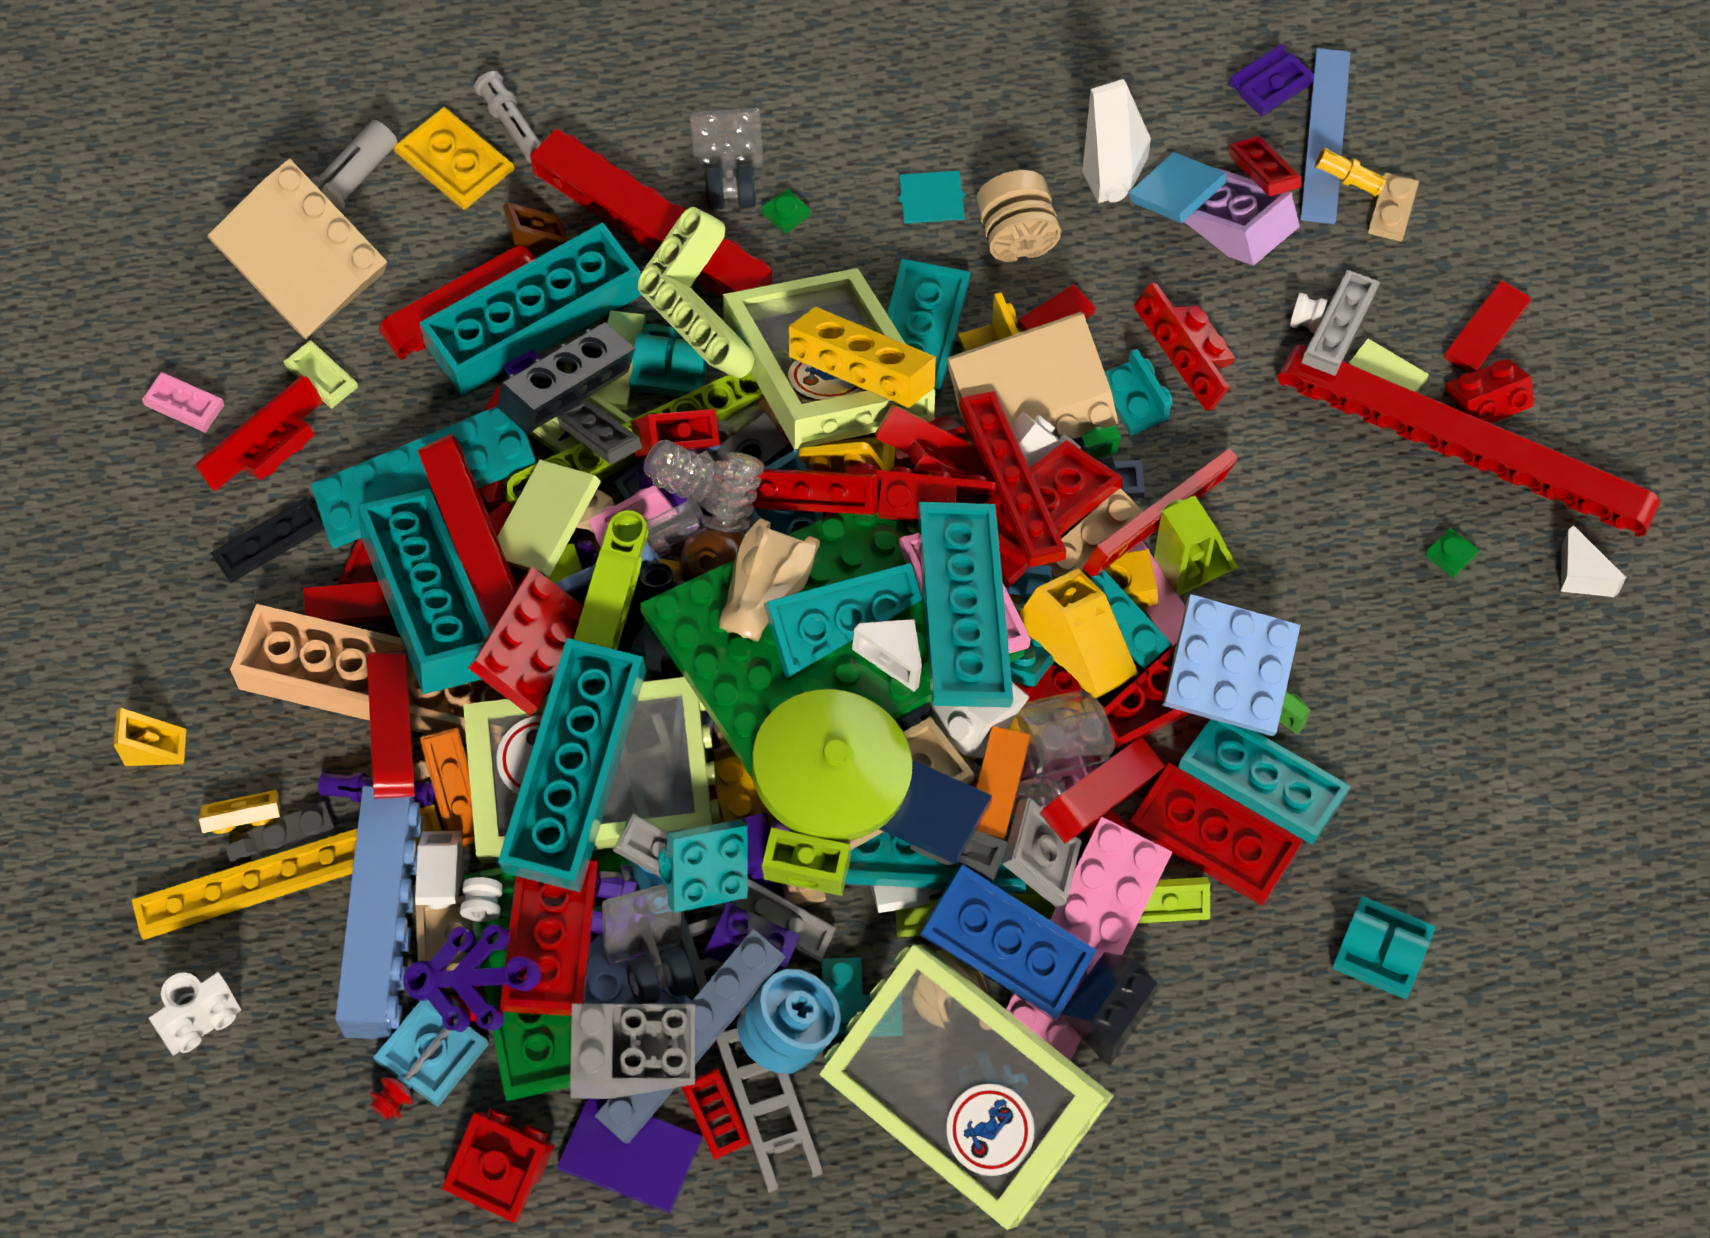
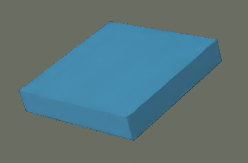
(1177, 187)

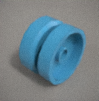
(788, 1021)

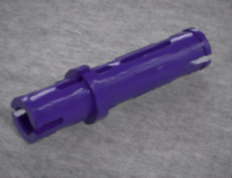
(352, 785)

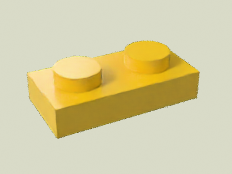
(227, 814)

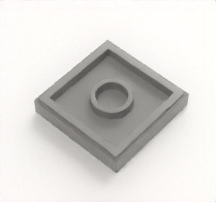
(1040, 855)

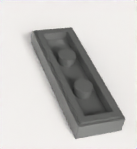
(599, 432)

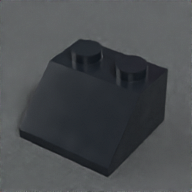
(1111, 1004)

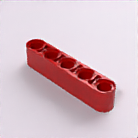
(403, 328)
(390, 725)
(1102, 790)

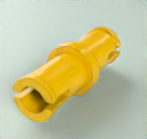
(1350, 172)

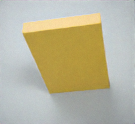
(454, 158)

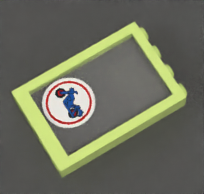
(805, 400)
(657, 778)
(964, 1085)

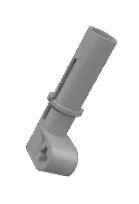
(355, 163)

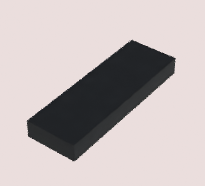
(268, 540)

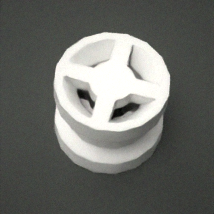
(1308, 312)
(481, 899)

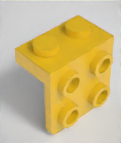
(845, 453)

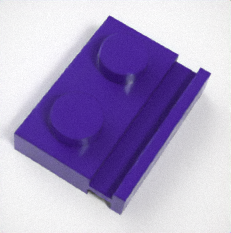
(1271, 80)

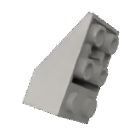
(631, 1049)

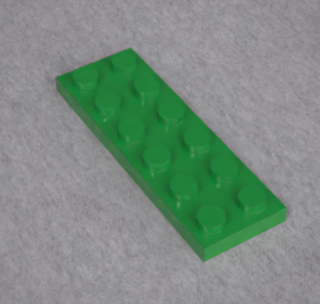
(529, 1046)

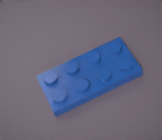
(1007, 942)

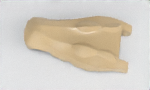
(764, 569)

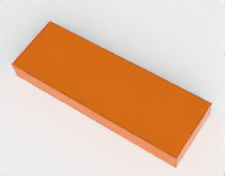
(1001, 778)
(450, 781)

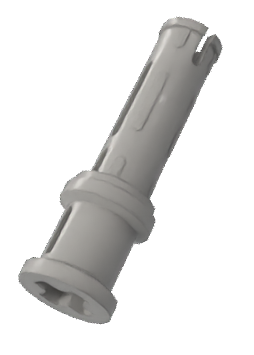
(506, 110)

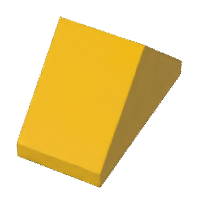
(148, 740)

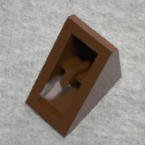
(533, 228)

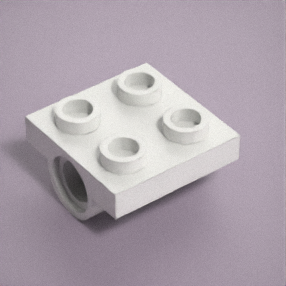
(193, 1010)

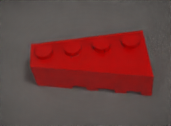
(1139, 707)

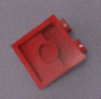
(498, 1164)

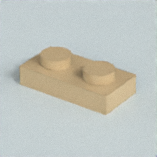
(1393, 207)

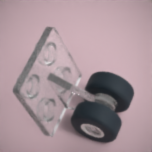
(727, 143)
(642, 926)

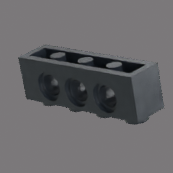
(565, 377)

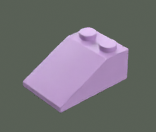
(1245, 219)

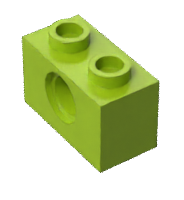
(806, 861)

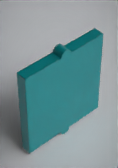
(931, 197)

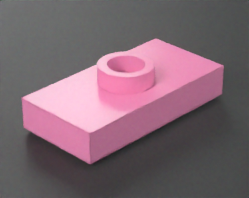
(183, 402)

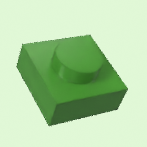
(1294, 713)

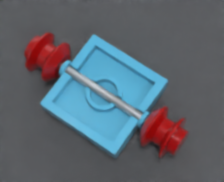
(425, 1058)

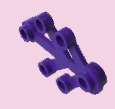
(467, 976)

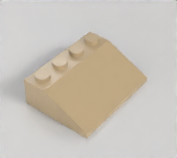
(298, 249)
(1041, 372)

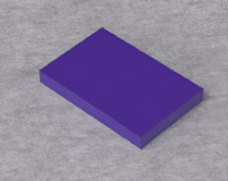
(645, 1169)

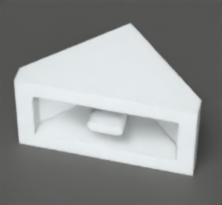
(1586, 568)
(891, 648)

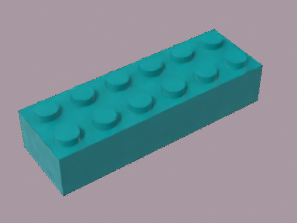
(531, 308)
(424, 587)
(572, 765)

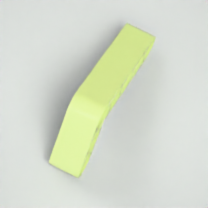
(667, 288)

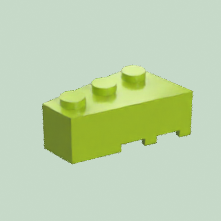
(1190, 546)

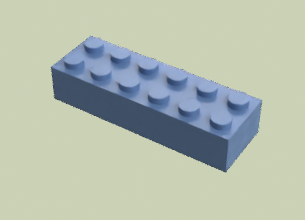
(377, 917)

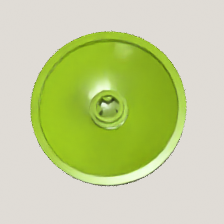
(831, 765)

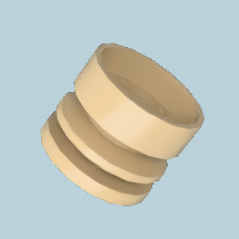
(1018, 215)

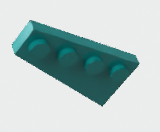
(824, 618)

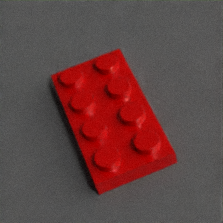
(1071, 488)
(528, 641)
(1215, 834)
(555, 932)

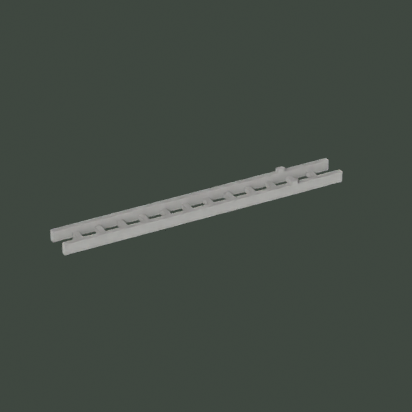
(736, 1075)

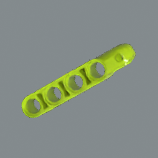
(613, 581)

